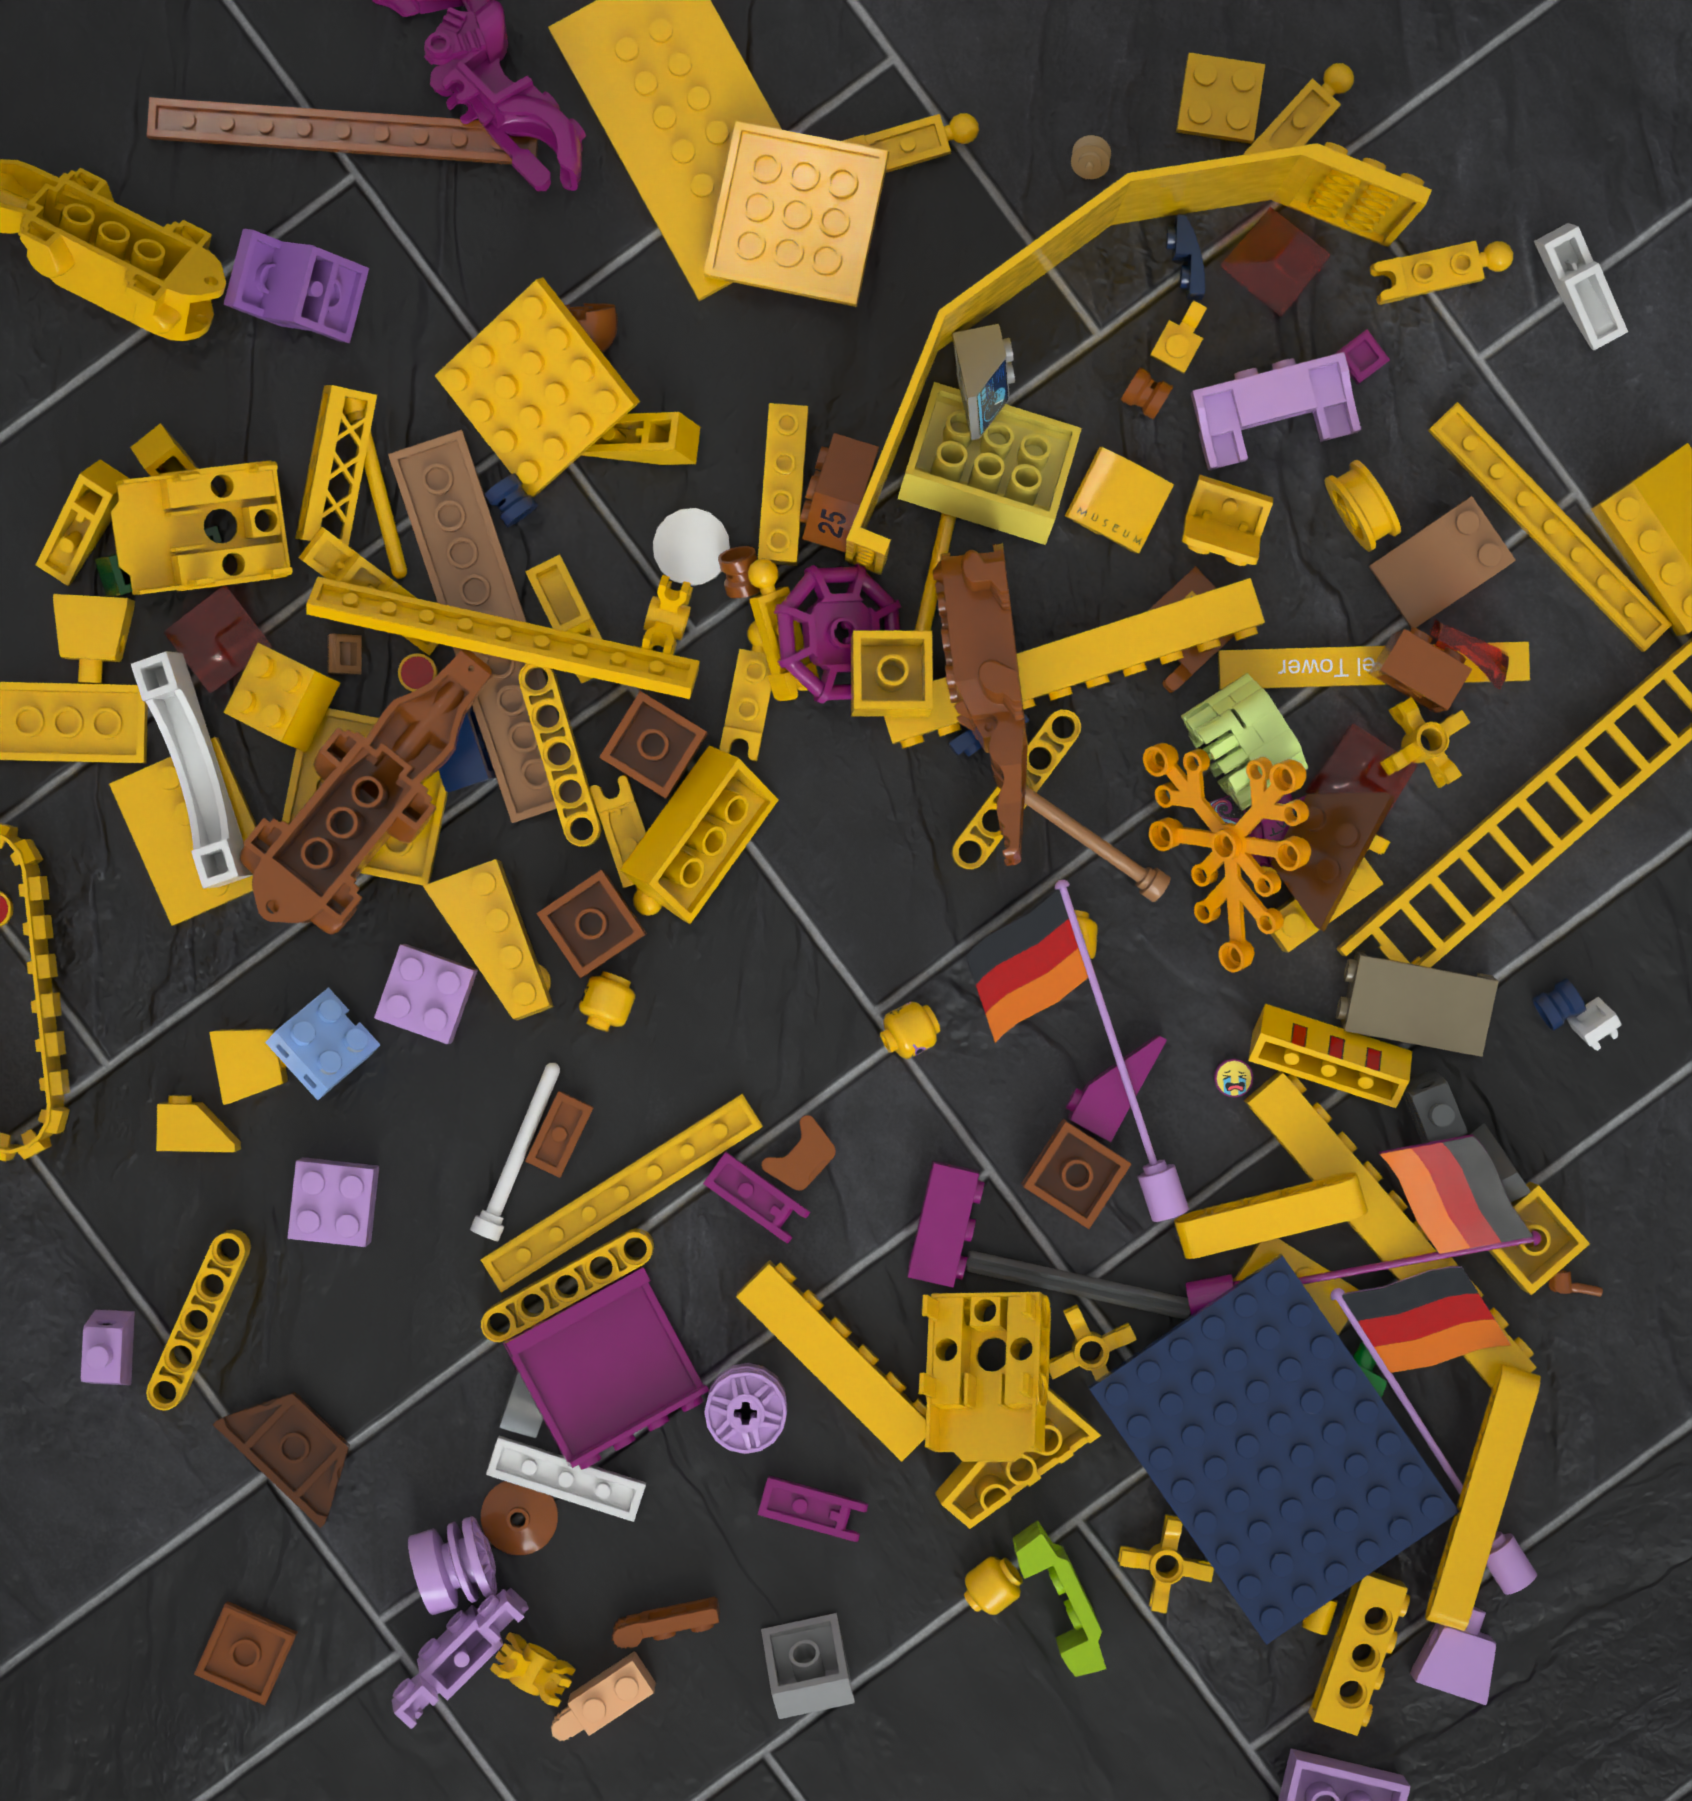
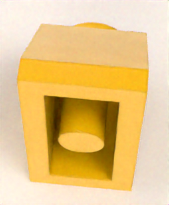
(163, 454)
(191, 1127)

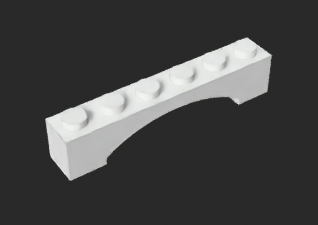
(214, 828)

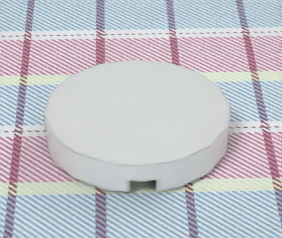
(689, 546)

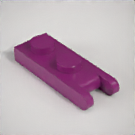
(753, 1195)
(809, 1507)

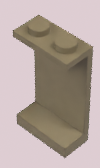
(1417, 1004)

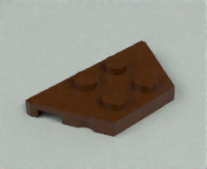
(1339, 835)
(291, 1449)

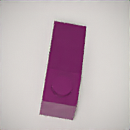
(1104, 1098)

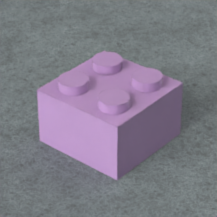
(426, 993)
(333, 1202)

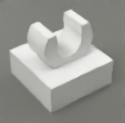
(1595, 1023)

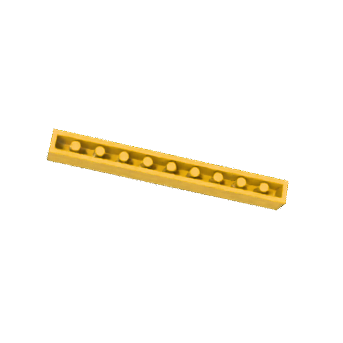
(1106, 650)
(1384, 1228)

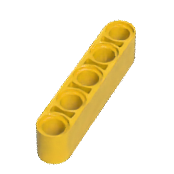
(1056, 749)
(559, 774)
(1271, 1215)
(553, 1298)
(185, 1333)

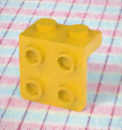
(1226, 521)

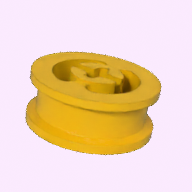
(1363, 505)

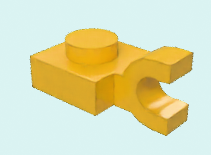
(1178, 342)

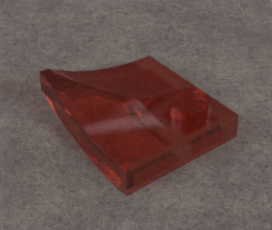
(1275, 261)
(216, 638)
(1486, 657)
(1357, 768)

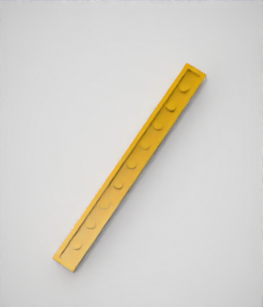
(503, 637)

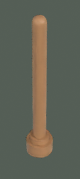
(1150, 881)

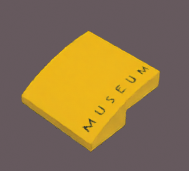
(1119, 500)

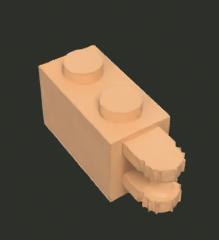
(604, 1698)

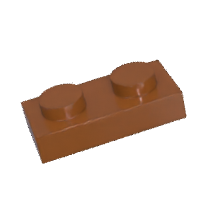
(559, 1134)

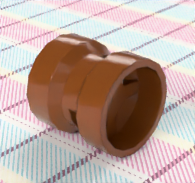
(1146, 393)
(735, 564)

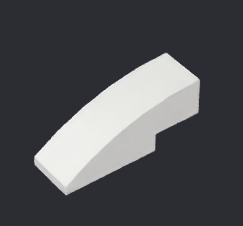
(1581, 285)

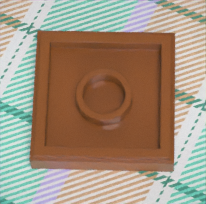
(245, 1653)

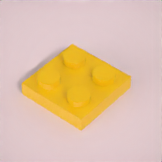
(1220, 98)

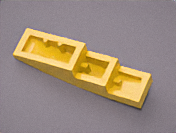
(341, 563)

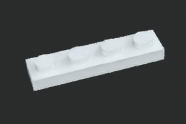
(552, 1475)

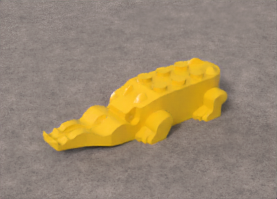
(111, 254)

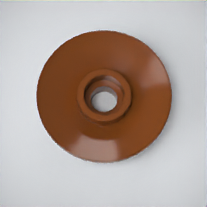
(539, 1513)

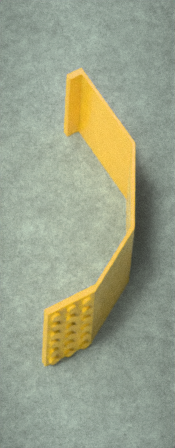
(1304, 178)

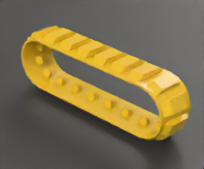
(47, 1003)

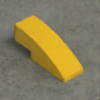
(562, 600)

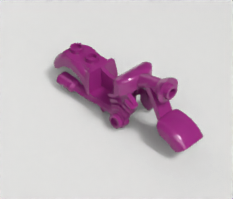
(469, 70)

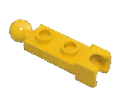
(1306, 112)
(920, 139)
(1440, 269)
(764, 575)
(748, 698)
(623, 832)

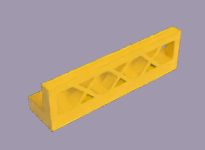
(322, 460)

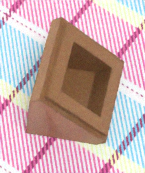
(344, 654)

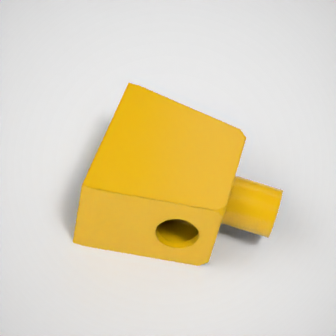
(92, 631)
(245, 1063)

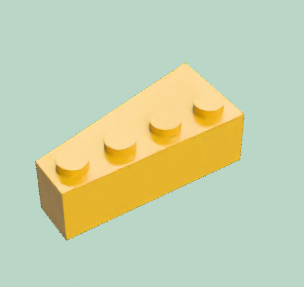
(490, 927)
(983, 1487)

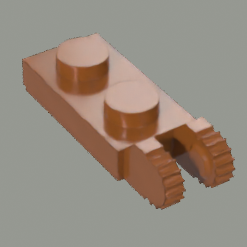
(666, 1621)

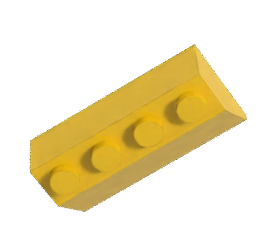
(699, 833)

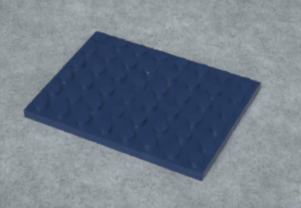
(1273, 1449)

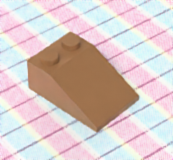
(1442, 563)

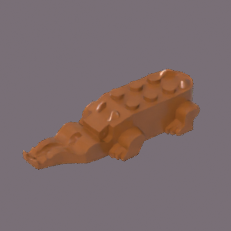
(985, 675)
(367, 795)

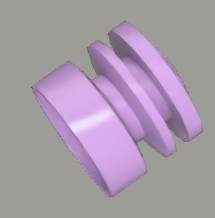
(764, 1393)
(452, 1565)

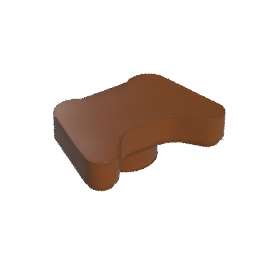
(805, 1159)

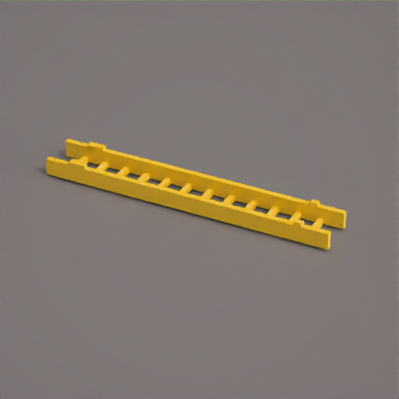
(1518, 799)

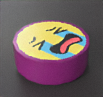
(1233, 1077)

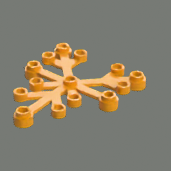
(1231, 841)

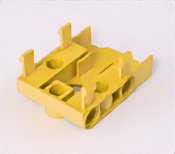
(164, 537)
(978, 1410)

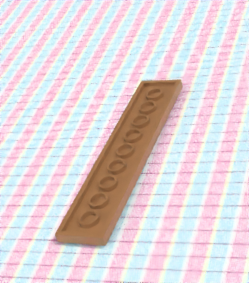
(473, 574)

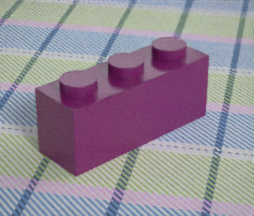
(945, 1224)

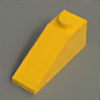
(651, 439)
(81, 522)

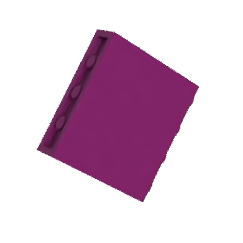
(605, 1369)

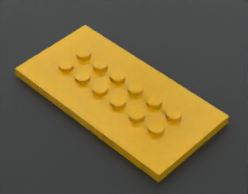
(669, 102)

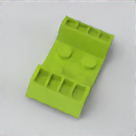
(1080, 1645)

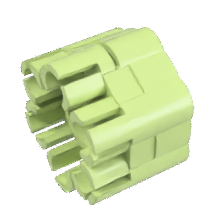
(1245, 729)

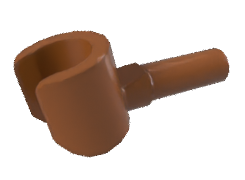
(1562, 1283)

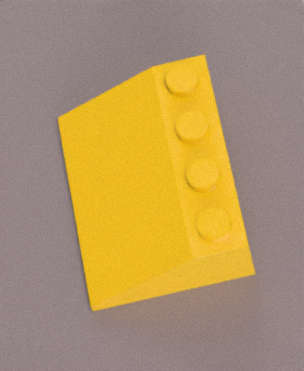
(1654, 533)

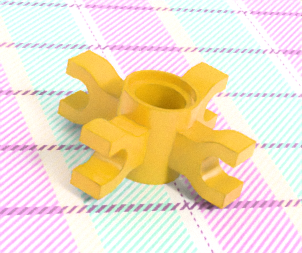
(667, 616)
(1440, 766)
(1110, 1341)
(1147, 1560)
(533, 1669)

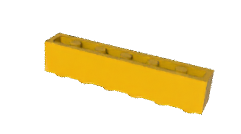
(835, 1359)

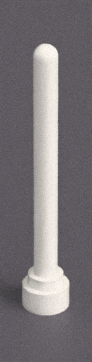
(490, 1220)

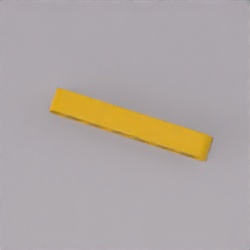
(1483, 1497)

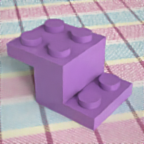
(296, 285)

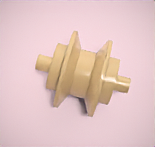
(1091, 157)

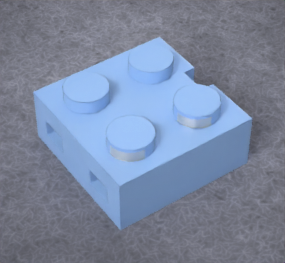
(322, 1044)

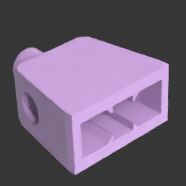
(108, 1348)
(1458, 1660)

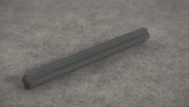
(1077, 1284)

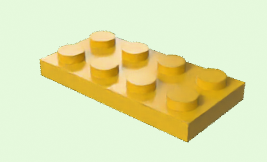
(72, 723)

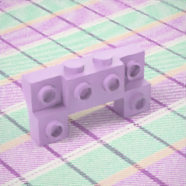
(1272, 396)
(457, 1654)

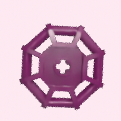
(822, 619)

